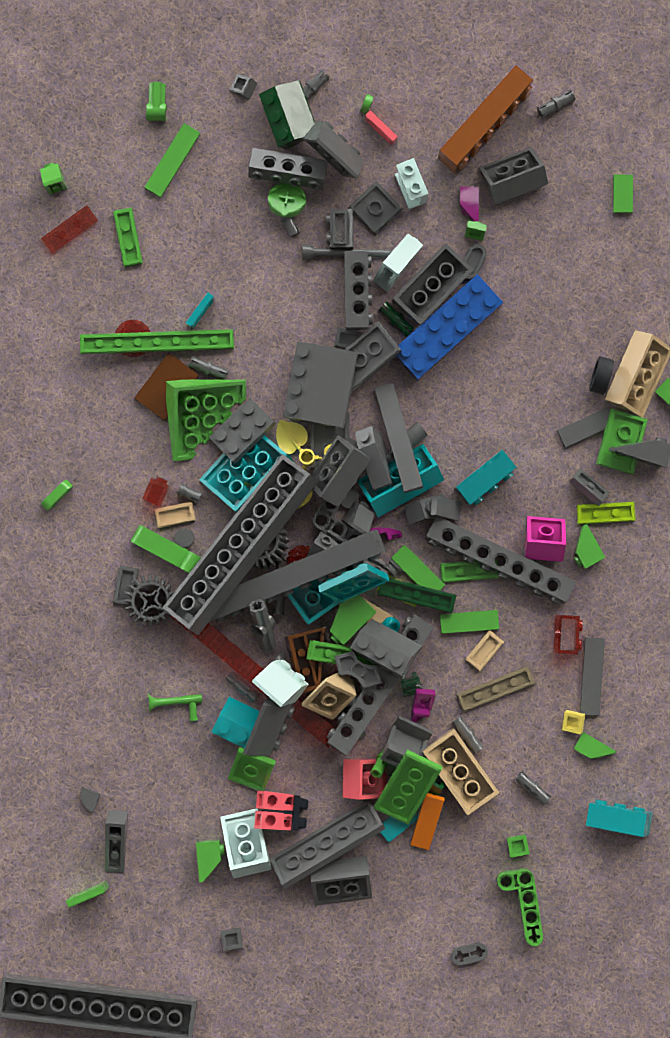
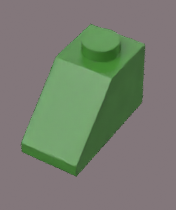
(53, 178)
(587, 549)
(208, 856)

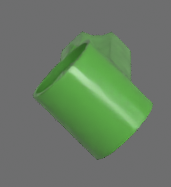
(156, 107)

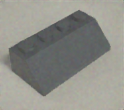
(432, 284)

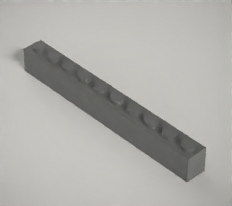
(302, 573)

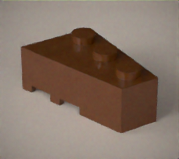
(298, 649)

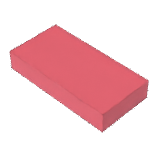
(380, 127)

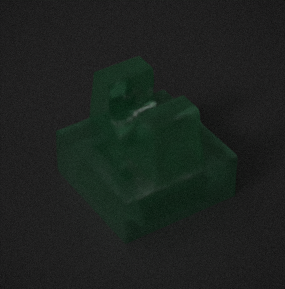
(410, 685)

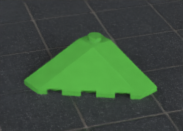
(196, 408)

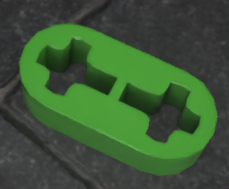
(56, 495)

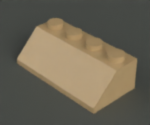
(638, 373)
(461, 771)

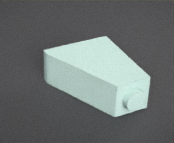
(397, 262)

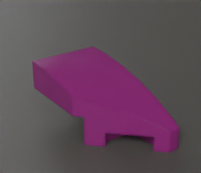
(470, 202)
(389, 533)
(422, 704)

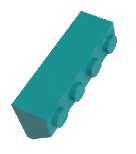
(394, 495)

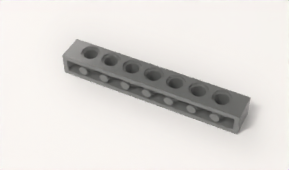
(563, 584)
(344, 745)

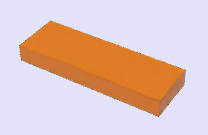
(427, 821)

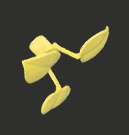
(291, 437)

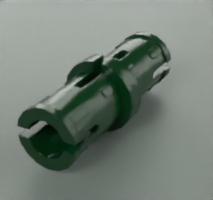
(396, 319)

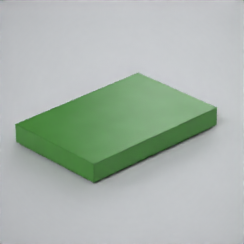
(620, 430)

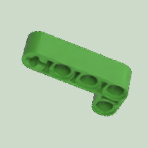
(165, 549)
(525, 907)

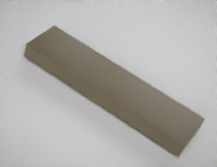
(495, 688)

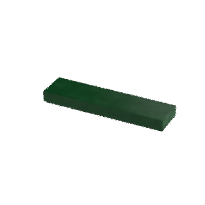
(418, 595)

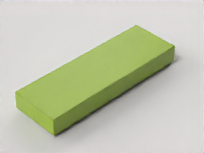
(605, 513)

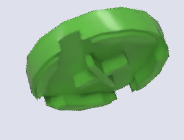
(286, 200)

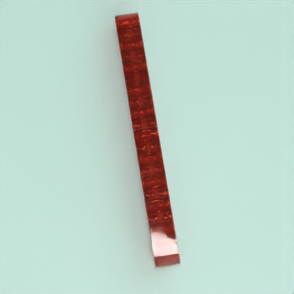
(250, 669)

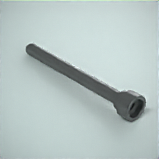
(309, 252)

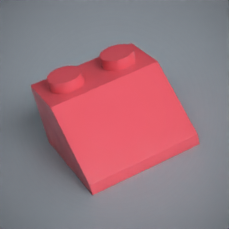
(359, 782)

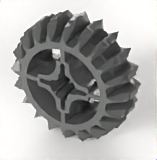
(274, 551)
(135, 591)

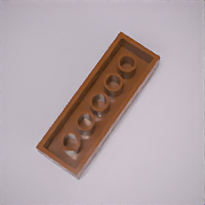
(485, 119)

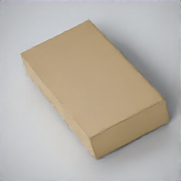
(175, 514)
(484, 650)

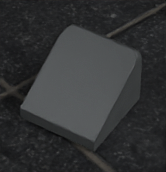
(243, 86)

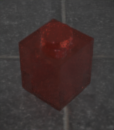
(156, 491)

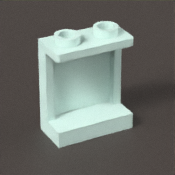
(411, 184)

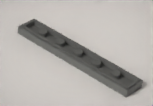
(398, 438)

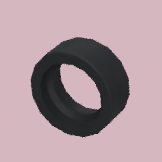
(601, 375)

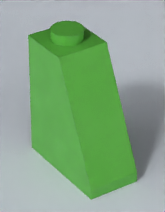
(350, 618)

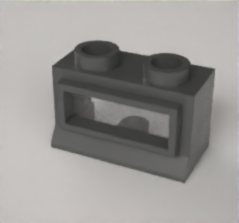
(340, 228)

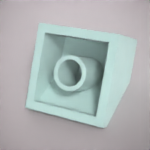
(281, 683)

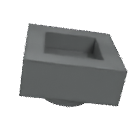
(232, 938)

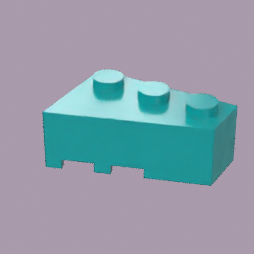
(486, 478)
(619, 818)

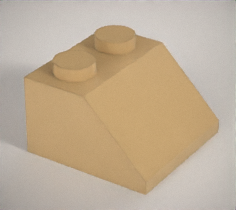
(331, 696)

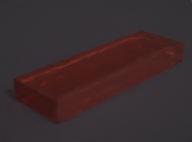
(69, 229)

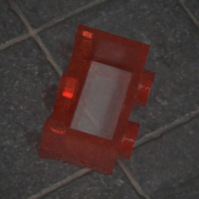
(567, 634)

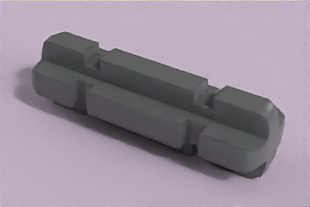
(242, 687)

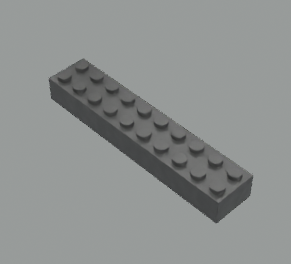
(240, 544)
(97, 1006)

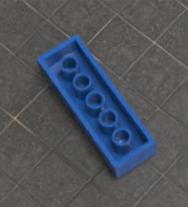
(448, 327)

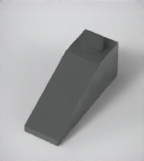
(371, 443)
(650, 451)
(116, 840)

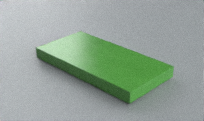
(408, 787)

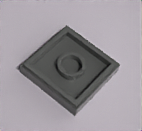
(375, 207)

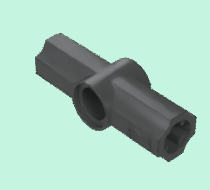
(262, 625)

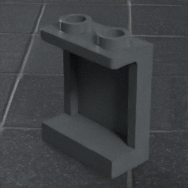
(405, 736)

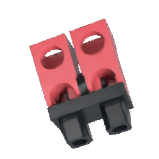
(286, 814)

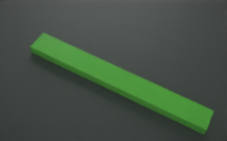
(156, 341)

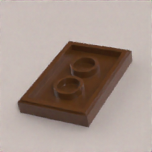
(154, 390)

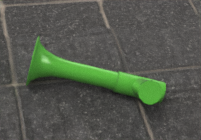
(188, 699)

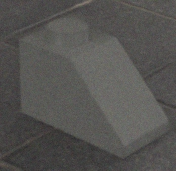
(359, 517)

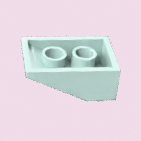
(245, 844)

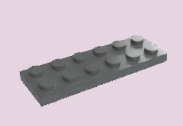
(327, 844)

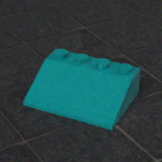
(228, 479)

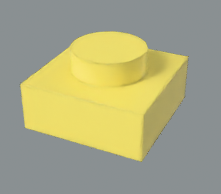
(573, 722)

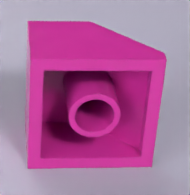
(545, 538)

